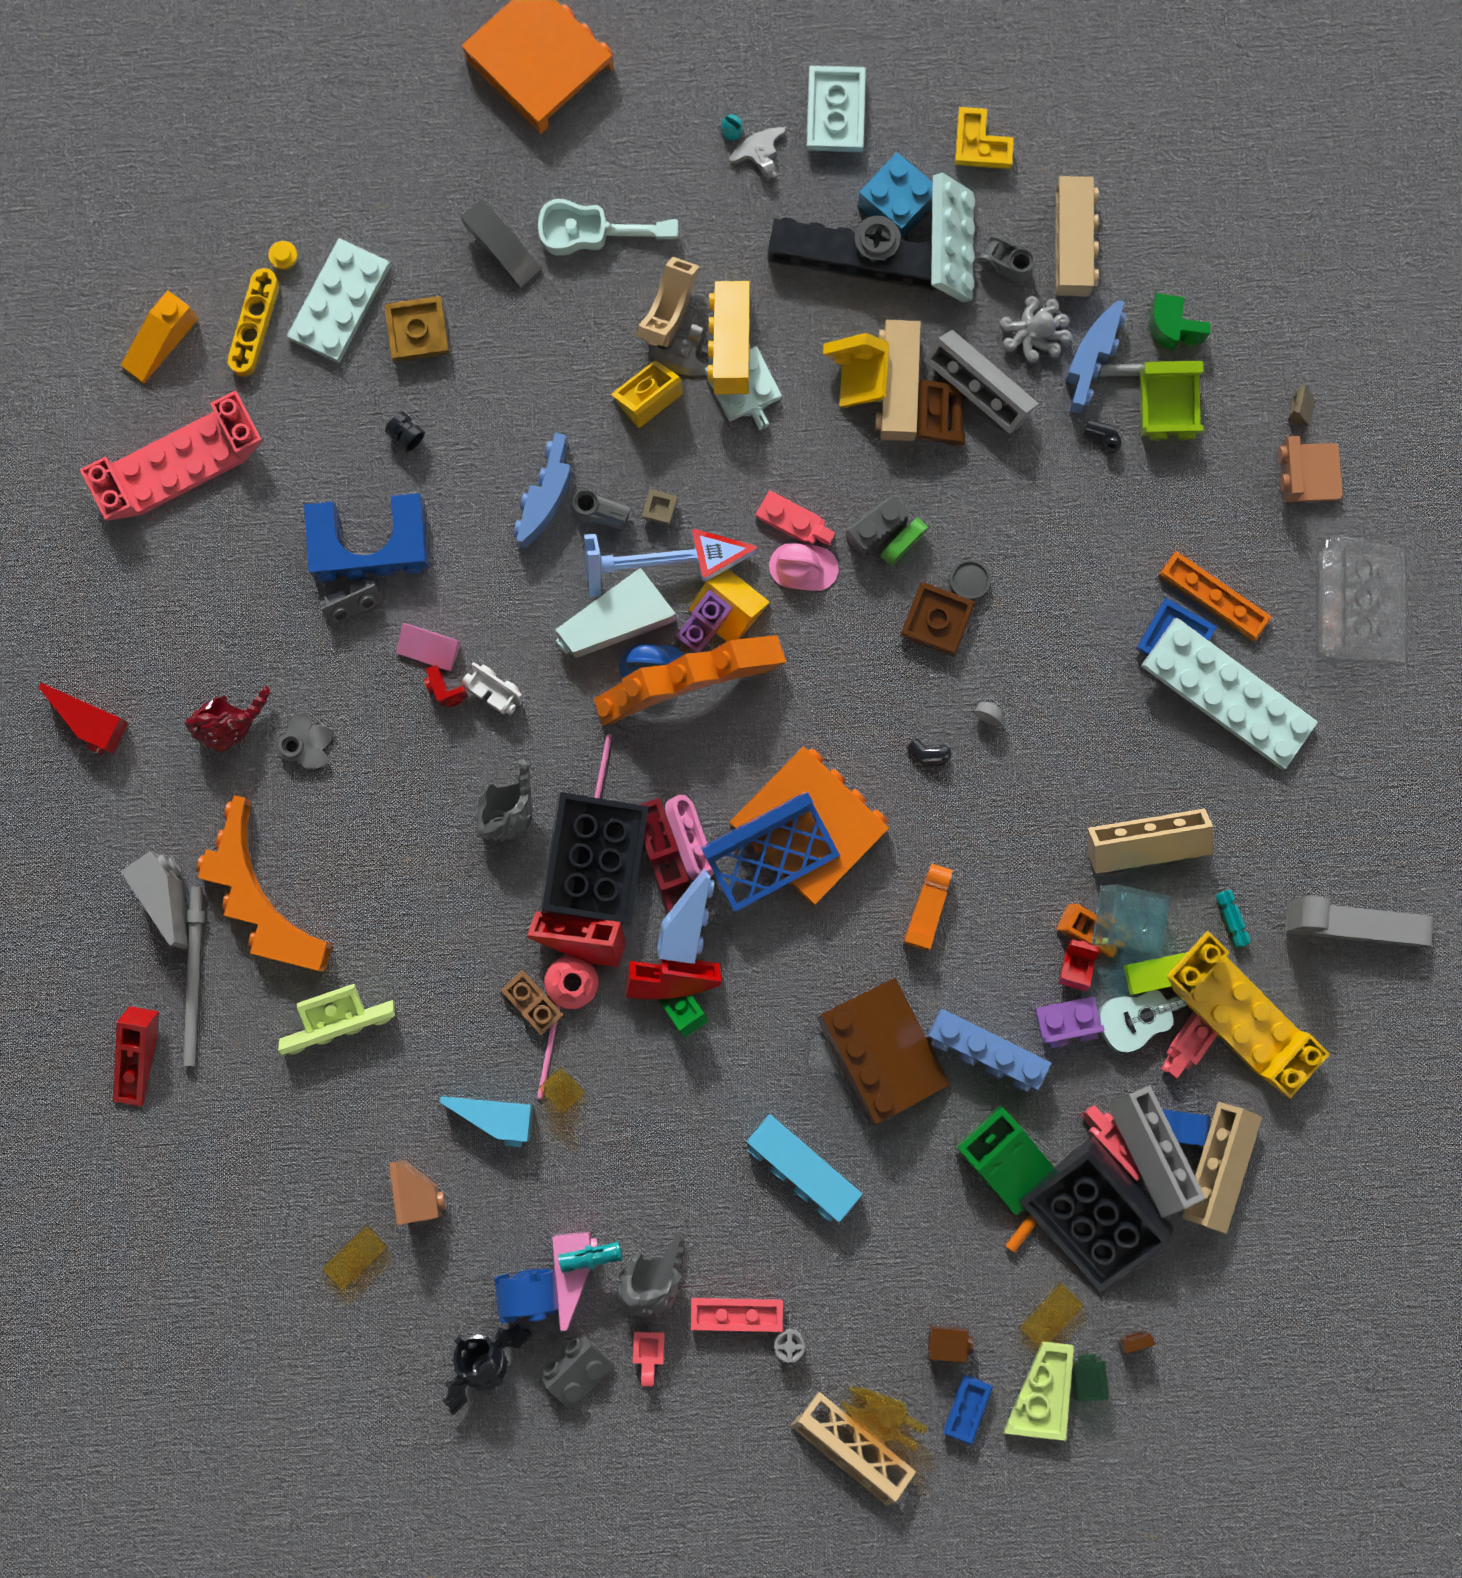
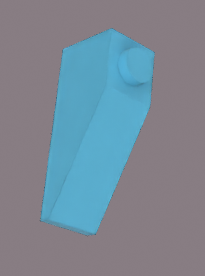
(499, 1119)

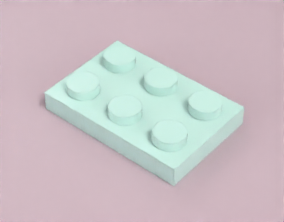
(836, 108)

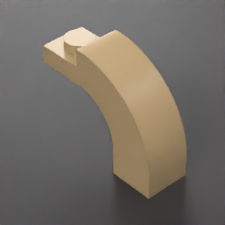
(669, 304)

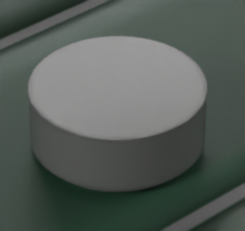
(989, 713)

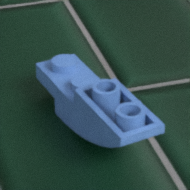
(1093, 351)
(543, 502)

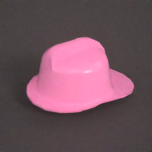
(803, 567)

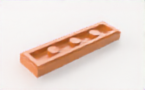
(1215, 596)

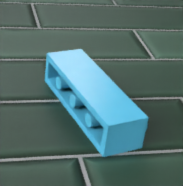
(804, 1168)

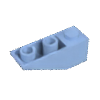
(681, 927)

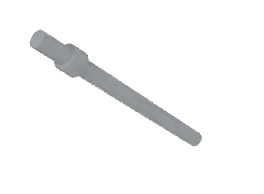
(194, 917)

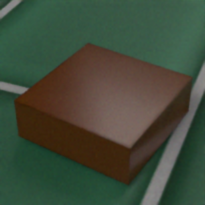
(1136, 1341)

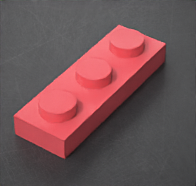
(737, 1314)

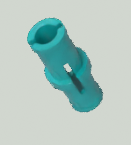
(590, 1257)

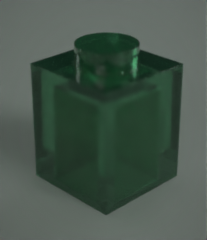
(1089, 1378)

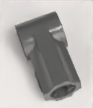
(603, 512)

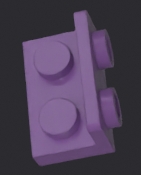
(1069, 1020)

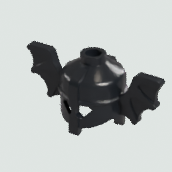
(482, 1364)

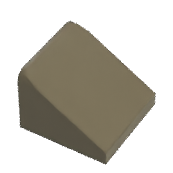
(1301, 406)

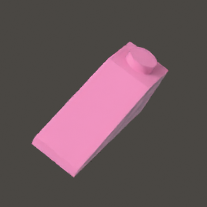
(570, 1284)

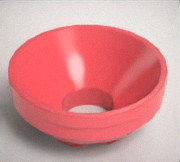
(559, 994)

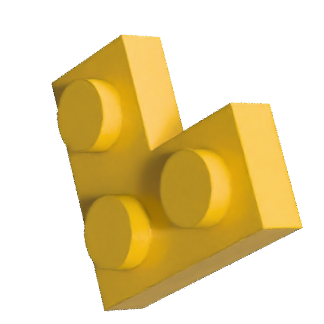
(977, 148)

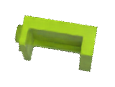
(1170, 399)

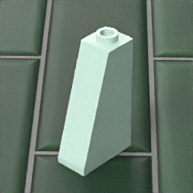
(618, 615)

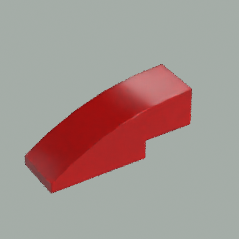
(671, 979)

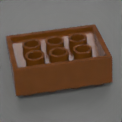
(883, 1051)

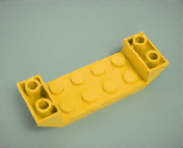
(1245, 1017)

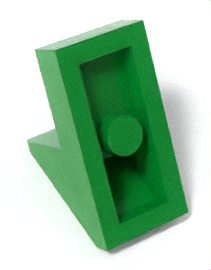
(684, 1013)

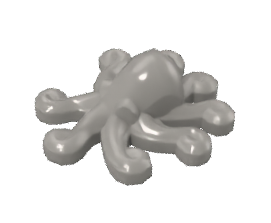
(1036, 330)

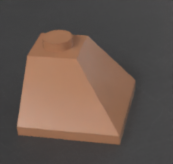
(414, 1194)

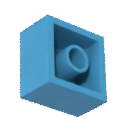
(898, 194)

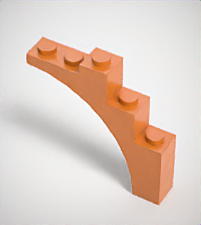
(688, 673)
(247, 902)

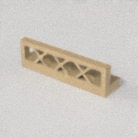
(845, 1457)

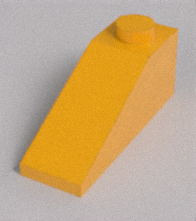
(158, 336)

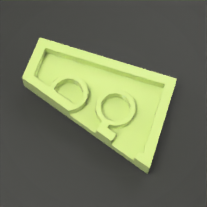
(1045, 1396)

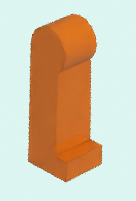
(928, 908)

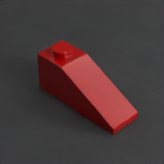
(89, 723)
(580, 937)
(134, 1054)

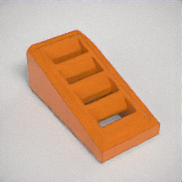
(1068, 920)

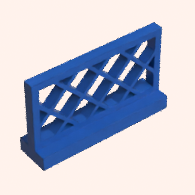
(757, 828)

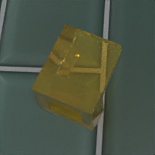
(561, 1089)

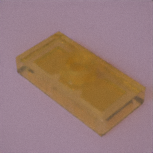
(355, 1257)
(1051, 1315)

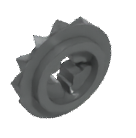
(868, 229)

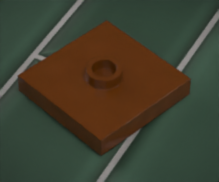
(937, 619)

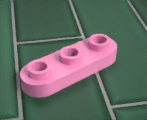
(687, 834)

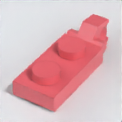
(794, 520)
(1188, 1046)
(1110, 1138)

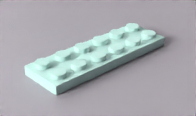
(1229, 693)

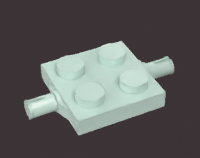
(761, 393)

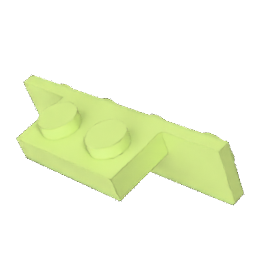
(332, 1016)

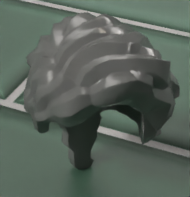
(507, 809)
(651, 1284)

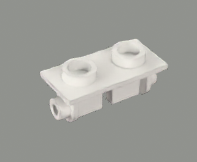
(485, 680)

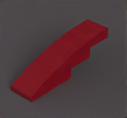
(664, 854)

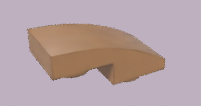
(532, 1002)

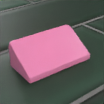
(427, 647)

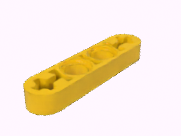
(249, 321)

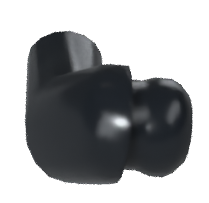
(1107, 434)
(929, 756)

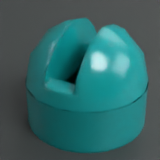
(728, 130)

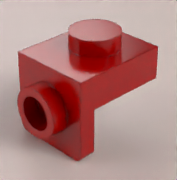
(436, 685)
(1078, 965)

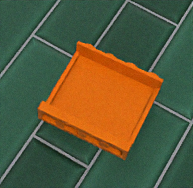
(536, 56)
(843, 812)

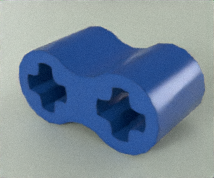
(1189, 1127)

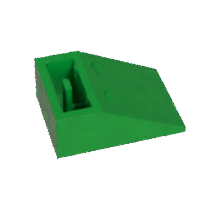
(1004, 1157)

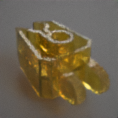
(883, 1417)

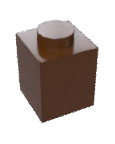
(949, 1343)

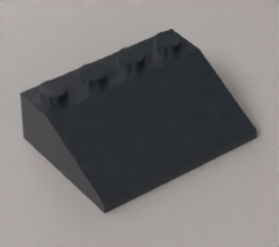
(594, 858)
(1097, 1215)

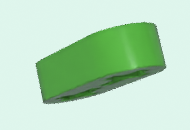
(904, 541)

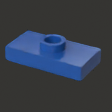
(967, 1409)

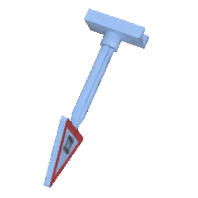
(711, 552)

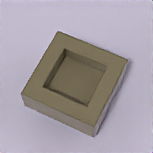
(659, 507)

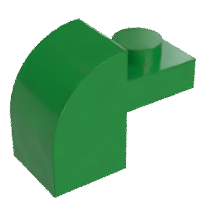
(1169, 327)

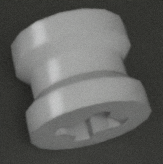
(790, 1350)

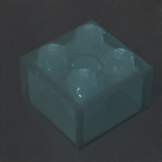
(1131, 920)

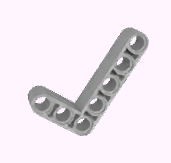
(1318, 918)

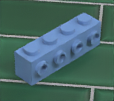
(989, 1050)

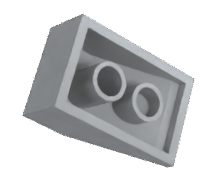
(162, 895)

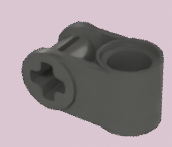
(1005, 257)

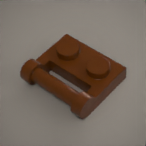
(933, 413)

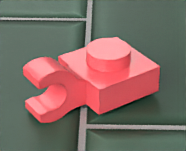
(648, 1351)

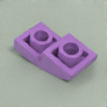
(704, 622)

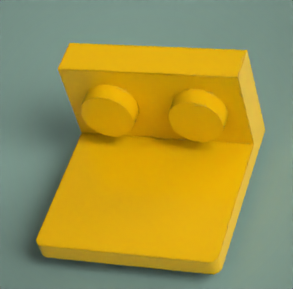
(863, 368)

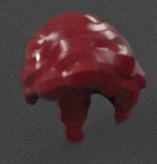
(223, 725)

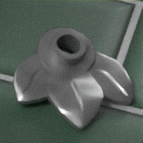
(310, 741)

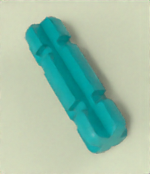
(1233, 918)

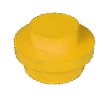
(283, 255)

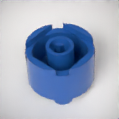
(526, 1294)

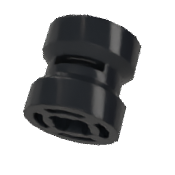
(404, 431)

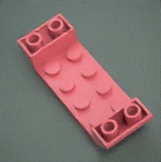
(174, 462)

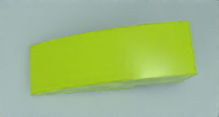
(1150, 974)

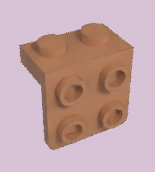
(1309, 471)

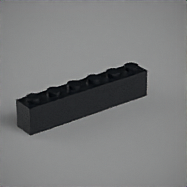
(835, 252)

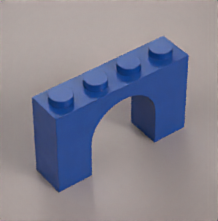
(404, 551)

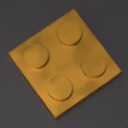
(416, 329)

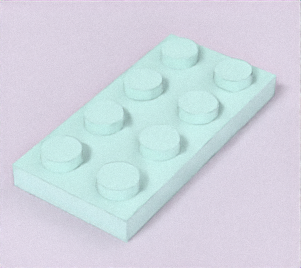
(952, 238)
(338, 300)

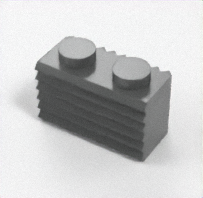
(877, 526)

